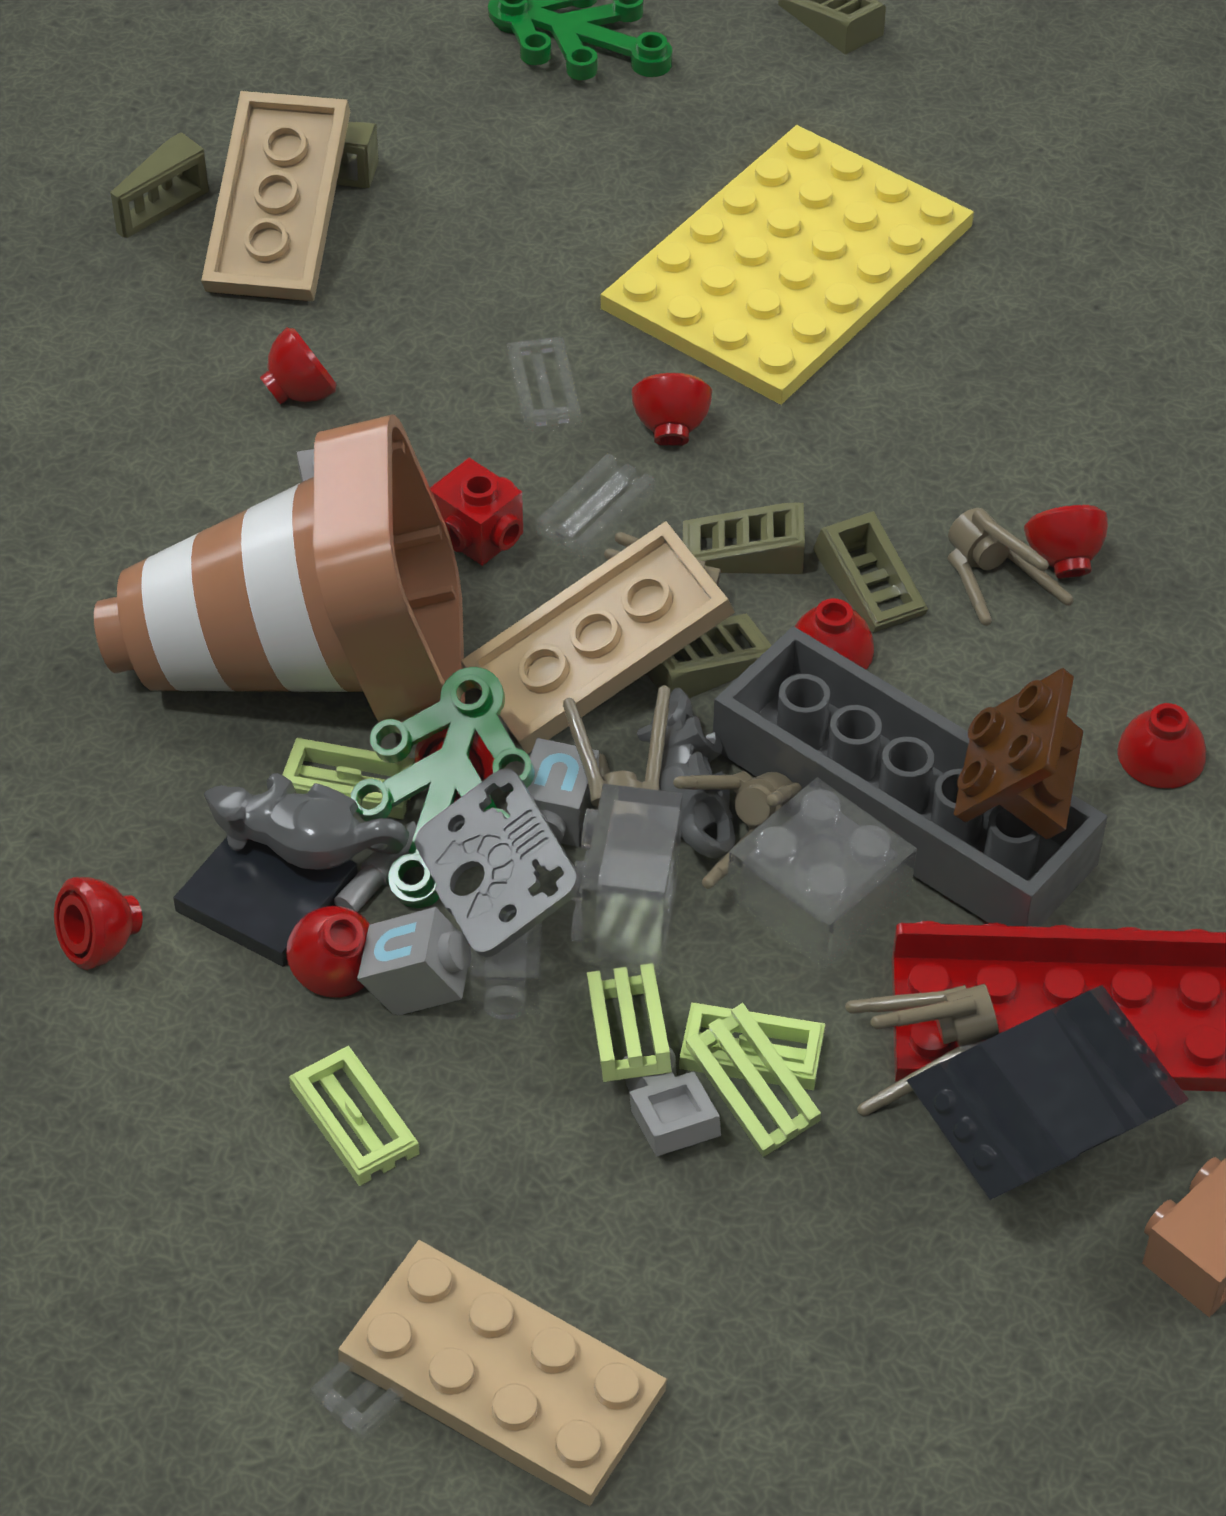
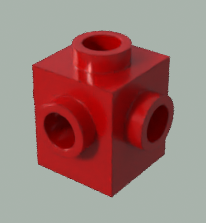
(479, 510)

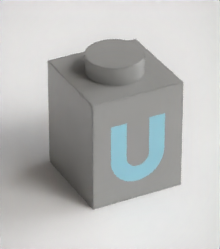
(561, 788)
(415, 961)

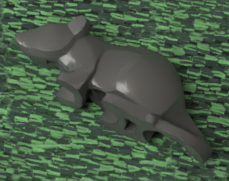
(688, 754)
(303, 829)

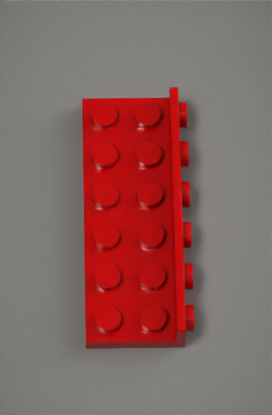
(1160, 979)

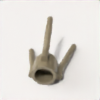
(986, 545)
(598, 776)
(754, 802)
(960, 1016)

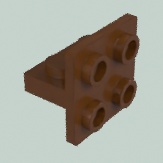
(1024, 757)

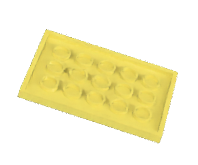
(787, 263)

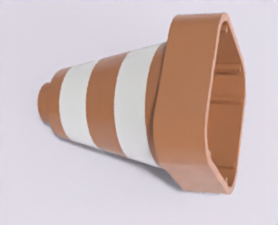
(306, 591)

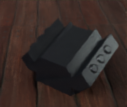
(1046, 1091)

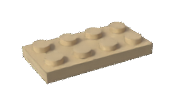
(276, 196)
(601, 634)
(503, 1372)

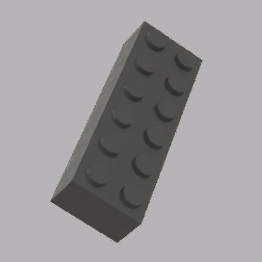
(899, 761)

